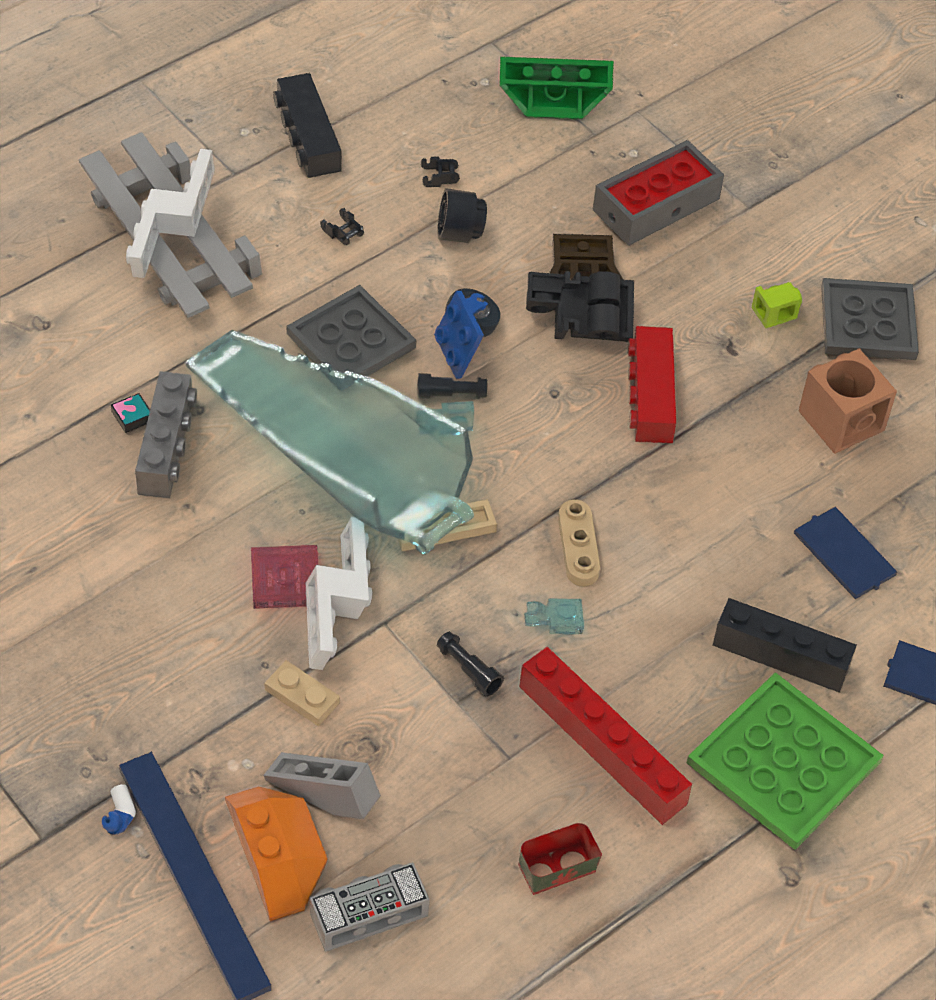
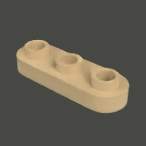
(579, 551)

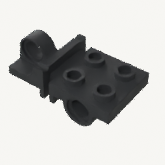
(589, 306)

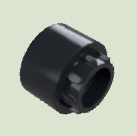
(461, 216)

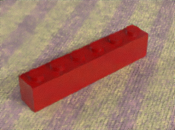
(605, 735)

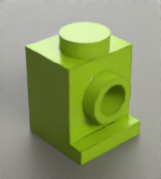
(777, 304)

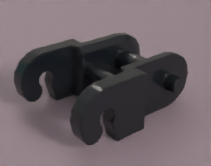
(442, 177)
(335, 231)

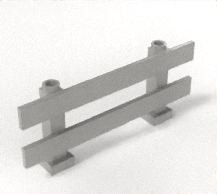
(160, 173)

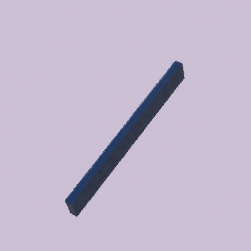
(195, 878)

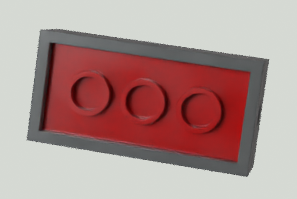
(657, 192)

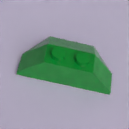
(555, 85)

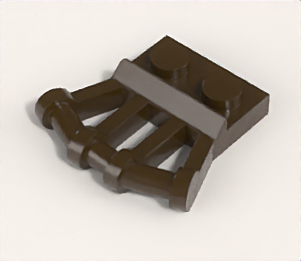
(583, 253)

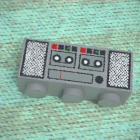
(368, 906)

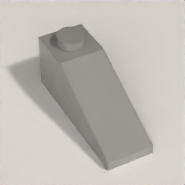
(330, 784)

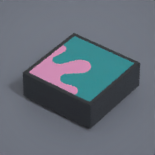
(131, 412)

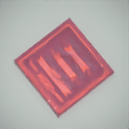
(281, 575)

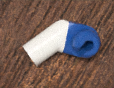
(122, 814)

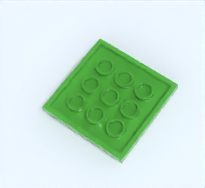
(784, 760)

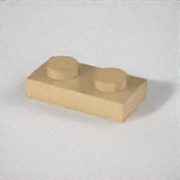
(302, 693)

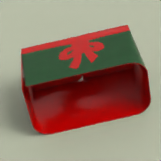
(561, 841)

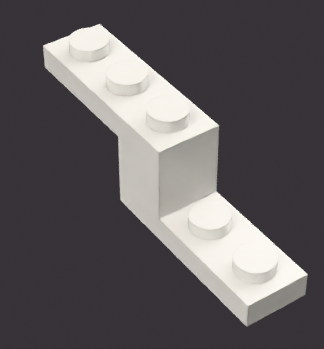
(170, 213)
(337, 593)

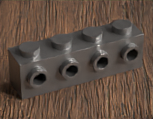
(164, 434)

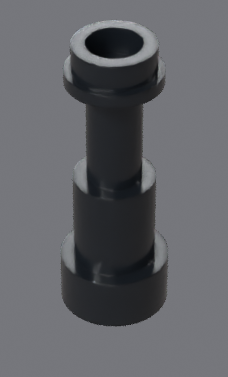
(445, 386)
(486, 678)

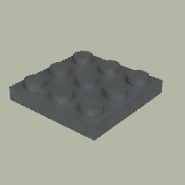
(869, 317)
(352, 334)

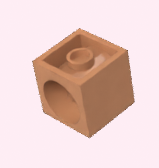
(847, 400)

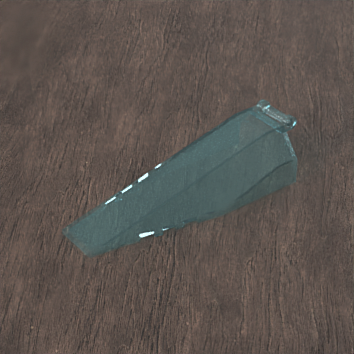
(350, 434)

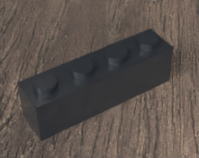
(308, 125)
(784, 645)

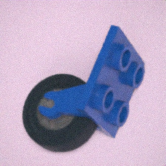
(466, 321)

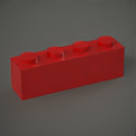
(653, 384)

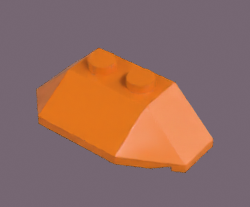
(279, 847)

